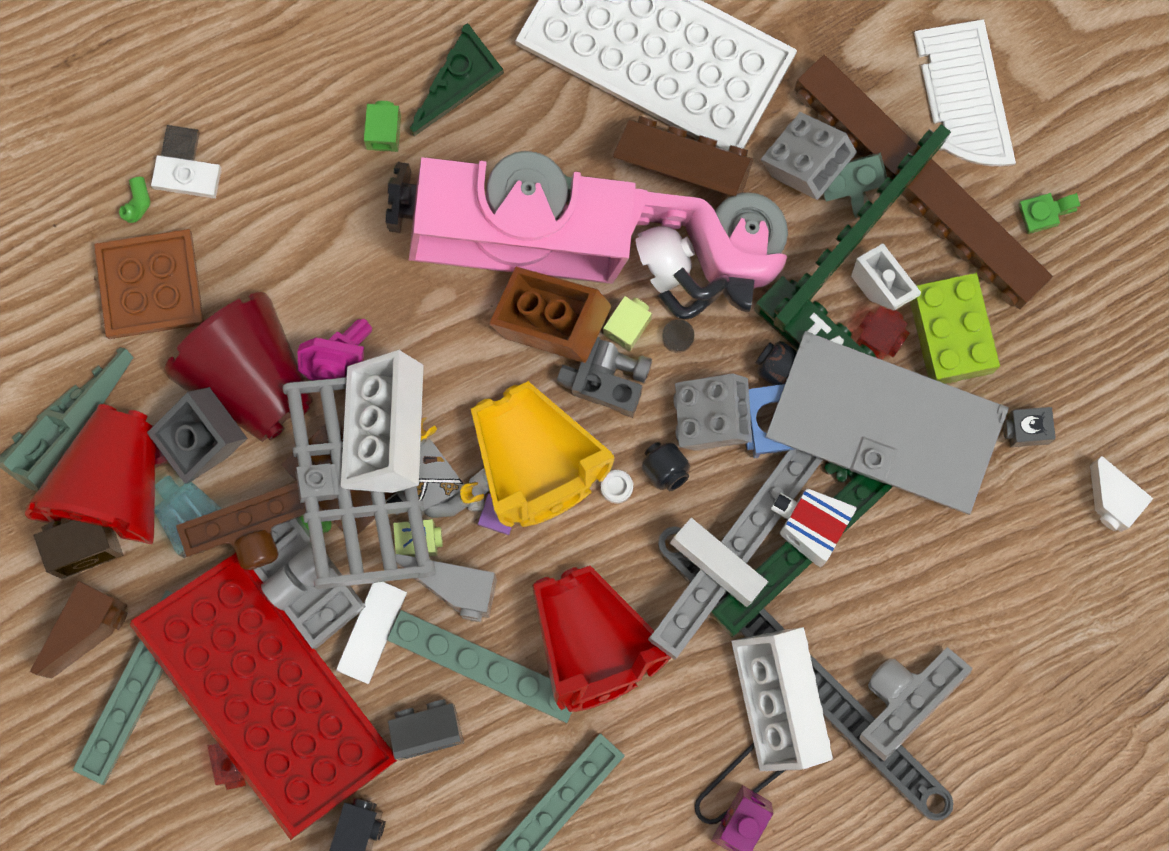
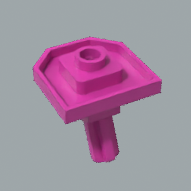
(329, 358)

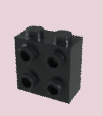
(358, 827)

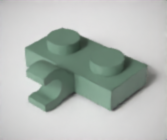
(856, 178)

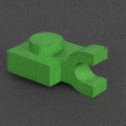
(1043, 213)

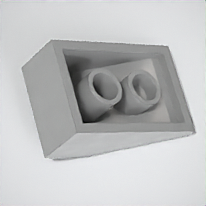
(460, 587)

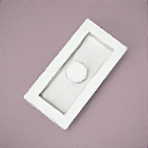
(186, 176)

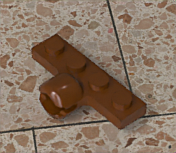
(244, 526)

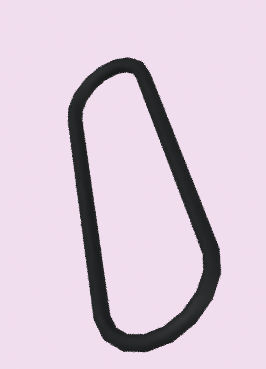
(721, 777)

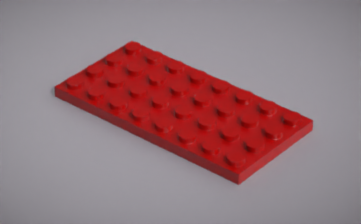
(264, 695)

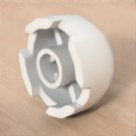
(664, 254)

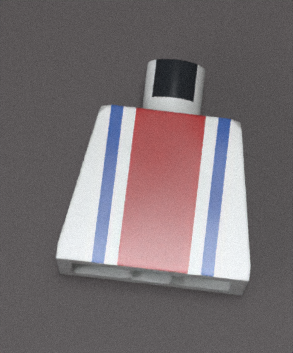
(813, 523)

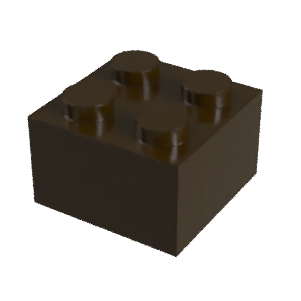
(76, 547)

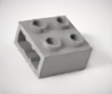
(808, 155)
(713, 412)

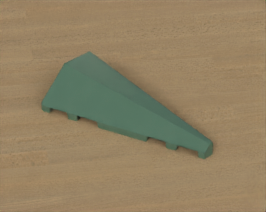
(45, 443)

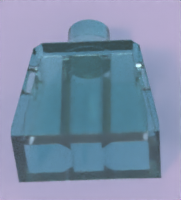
(180, 506)

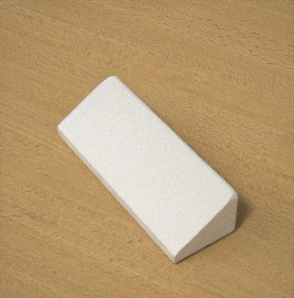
(718, 562)
(371, 631)

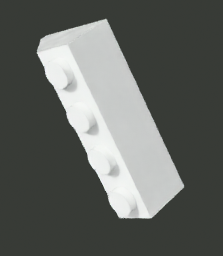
(382, 424)
(782, 700)

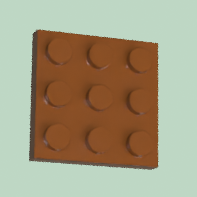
(148, 284)

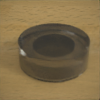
(678, 336)

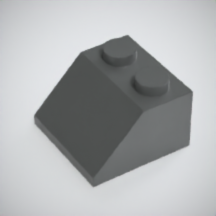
(196, 434)
(425, 731)

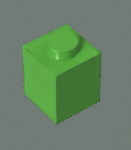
(382, 126)

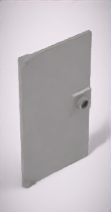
(887, 423)

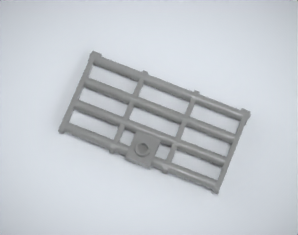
(324, 483)

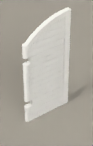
(965, 92)

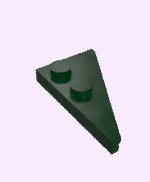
(465, 73)

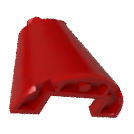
(104, 477)
(592, 640)

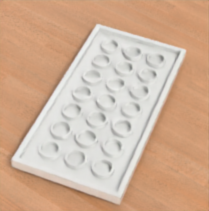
(665, 59)

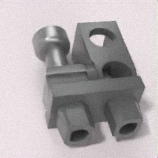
(597, 381)

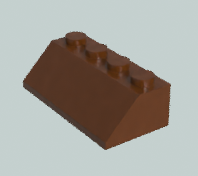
(684, 157)

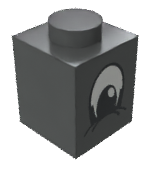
(1029, 427)

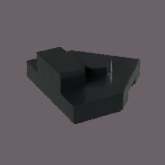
(400, 197)

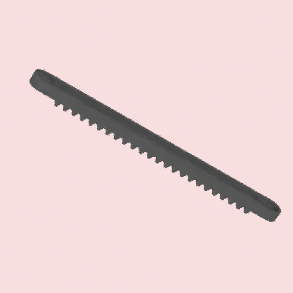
(840, 709)

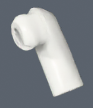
(481, 488)

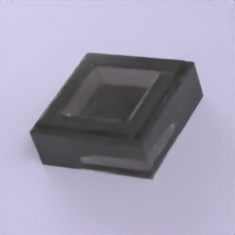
(180, 142)

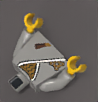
(438, 485)

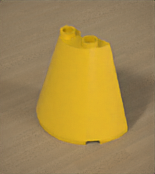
(535, 456)

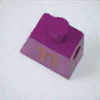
(743, 821)

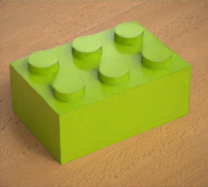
(954, 329)

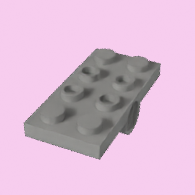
(291, 588)

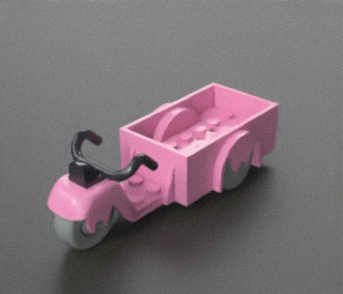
(531, 227)

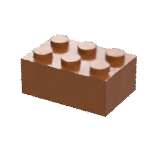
(550, 314)

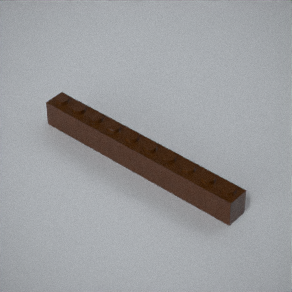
(932, 191)

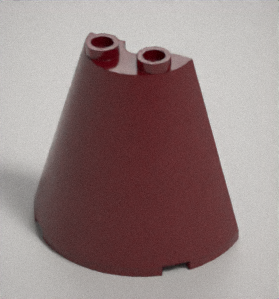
(245, 364)

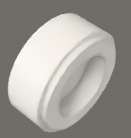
(617, 487)

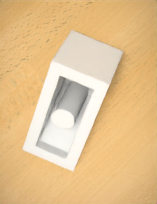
(884, 279)
(1116, 496)

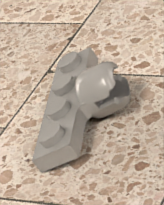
(910, 698)

